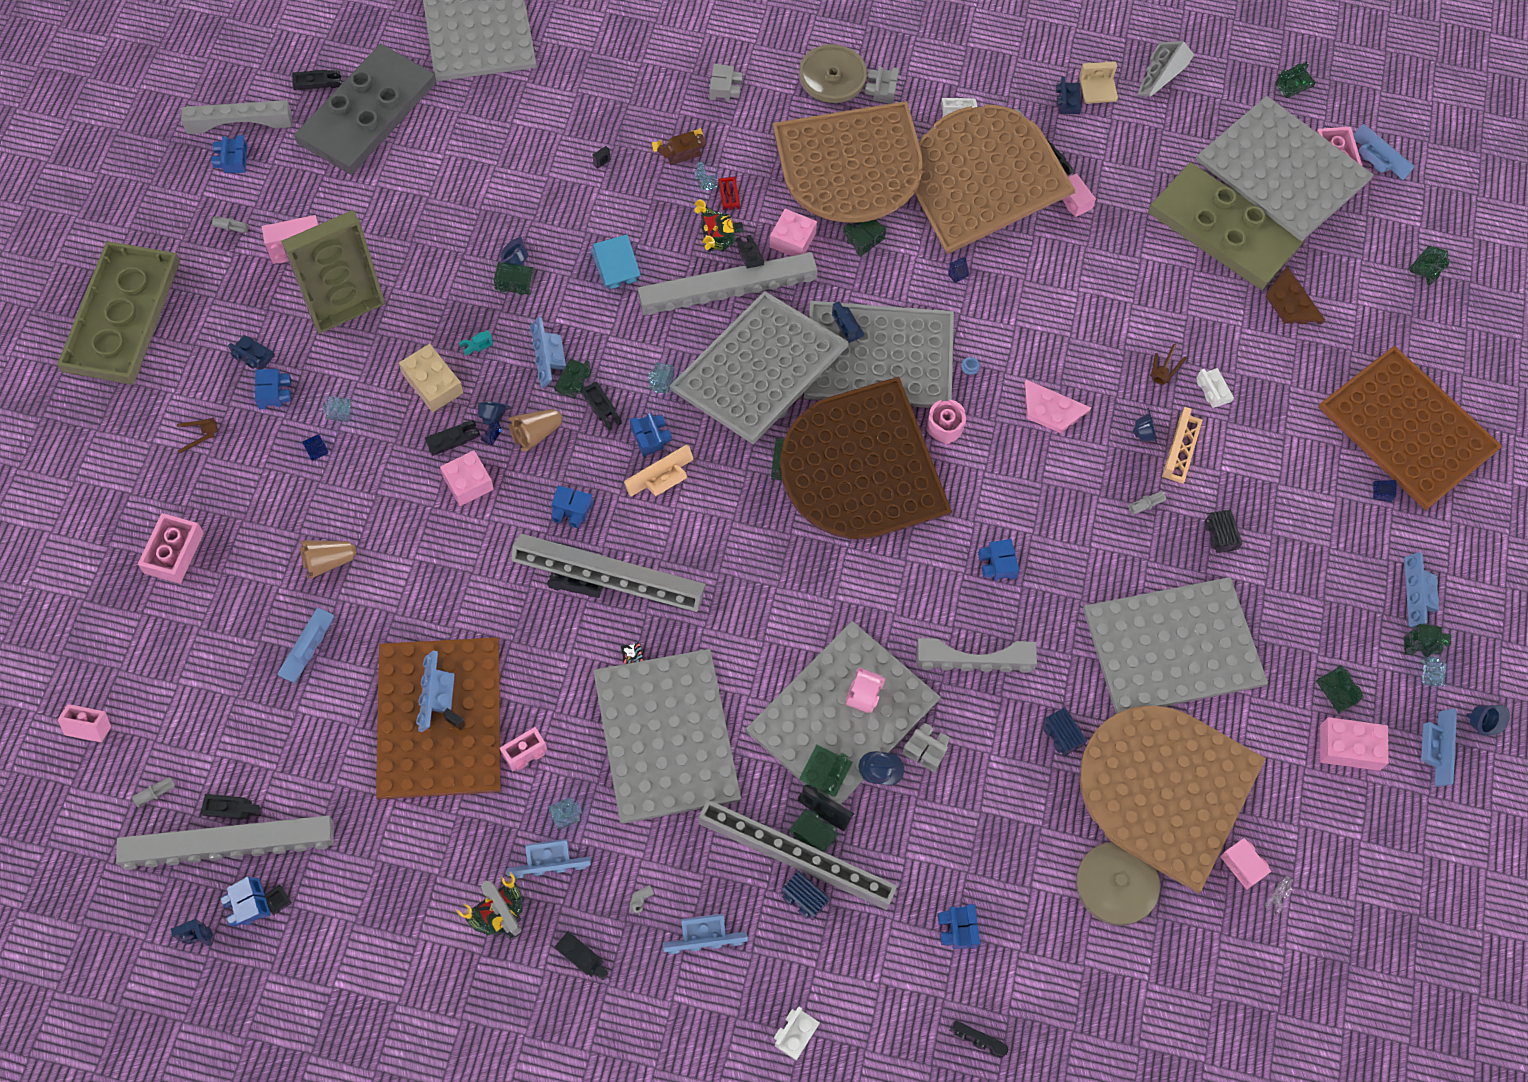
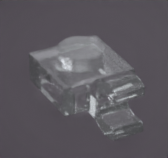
(1282, 890)

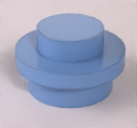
(970, 366)

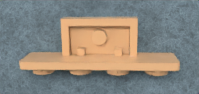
(661, 474)

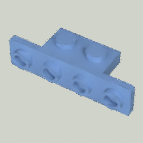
(1381, 153)
(548, 352)
(1421, 590)
(306, 645)
(436, 691)
(1439, 746)
(548, 857)
(704, 932)

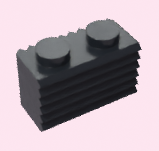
(1223, 531)

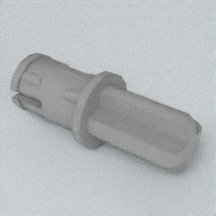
(229, 224)
(1146, 502)
(153, 792)

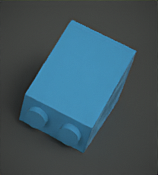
(615, 262)

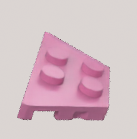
(1052, 408)

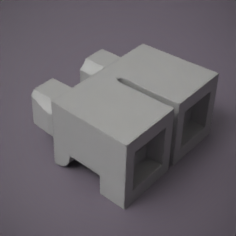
(722, 80)
(885, 84)
(920, 742)

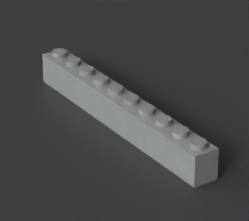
(727, 283)
(608, 572)
(224, 842)
(797, 854)

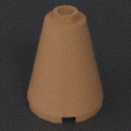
(533, 427)
(325, 555)

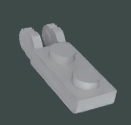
(499, 906)

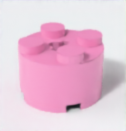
(946, 421)
(864, 690)

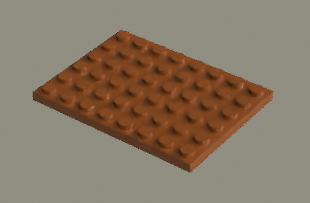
(1410, 427)
(442, 756)

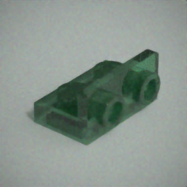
(1294, 80)
(1431, 263)
(572, 378)
(1340, 689)

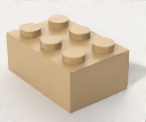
(431, 378)

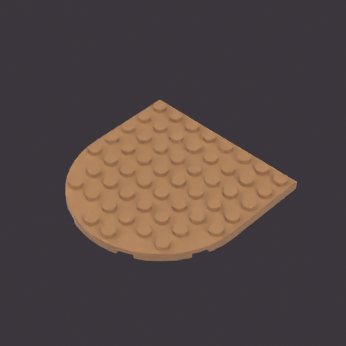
(851, 161)
(986, 173)
(1166, 788)

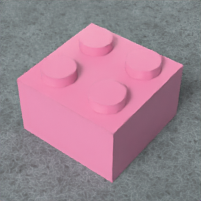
(793, 233)
(467, 478)

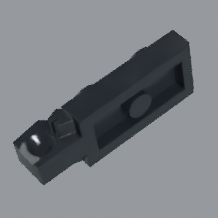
(229, 807)
(580, 956)

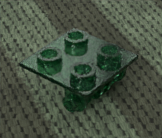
(826, 770)

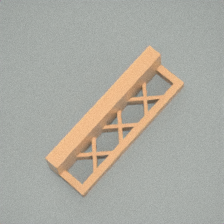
(1173, 460)

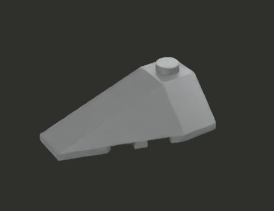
(1166, 63)

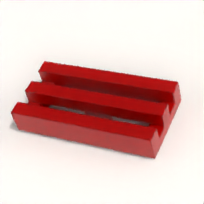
(728, 205)

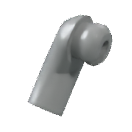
(638, 898)

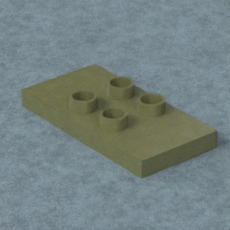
(1225, 225)
(334, 271)
(119, 313)

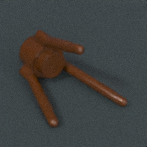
(1161, 375)
(207, 426)

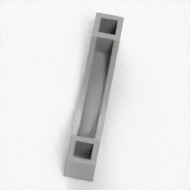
(270, 113)
(935, 654)

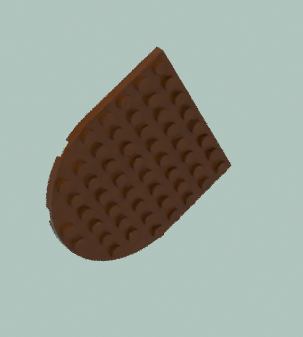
(861, 464)

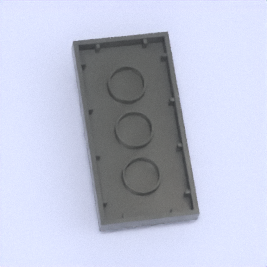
(365, 109)

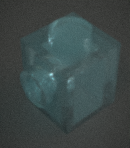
(661, 378)
(337, 408)
(565, 813)

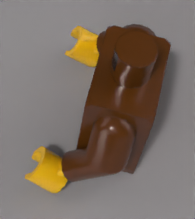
(681, 147)

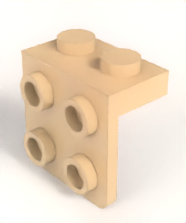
(1098, 82)

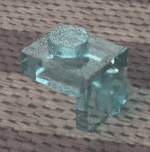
(705, 182)
(1434, 671)

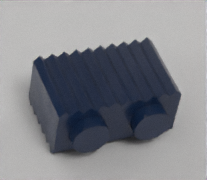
(1064, 732)
(805, 896)

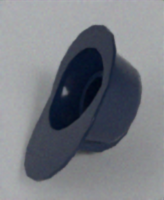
(514, 252)
(491, 411)
(1144, 428)
(1489, 719)
(881, 768)

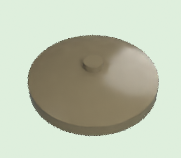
(832, 73)
(1116, 885)

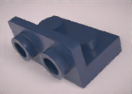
(1069, 97)
(846, 322)
(251, 353)
(192, 932)

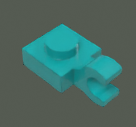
(479, 342)

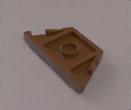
(1292, 301)

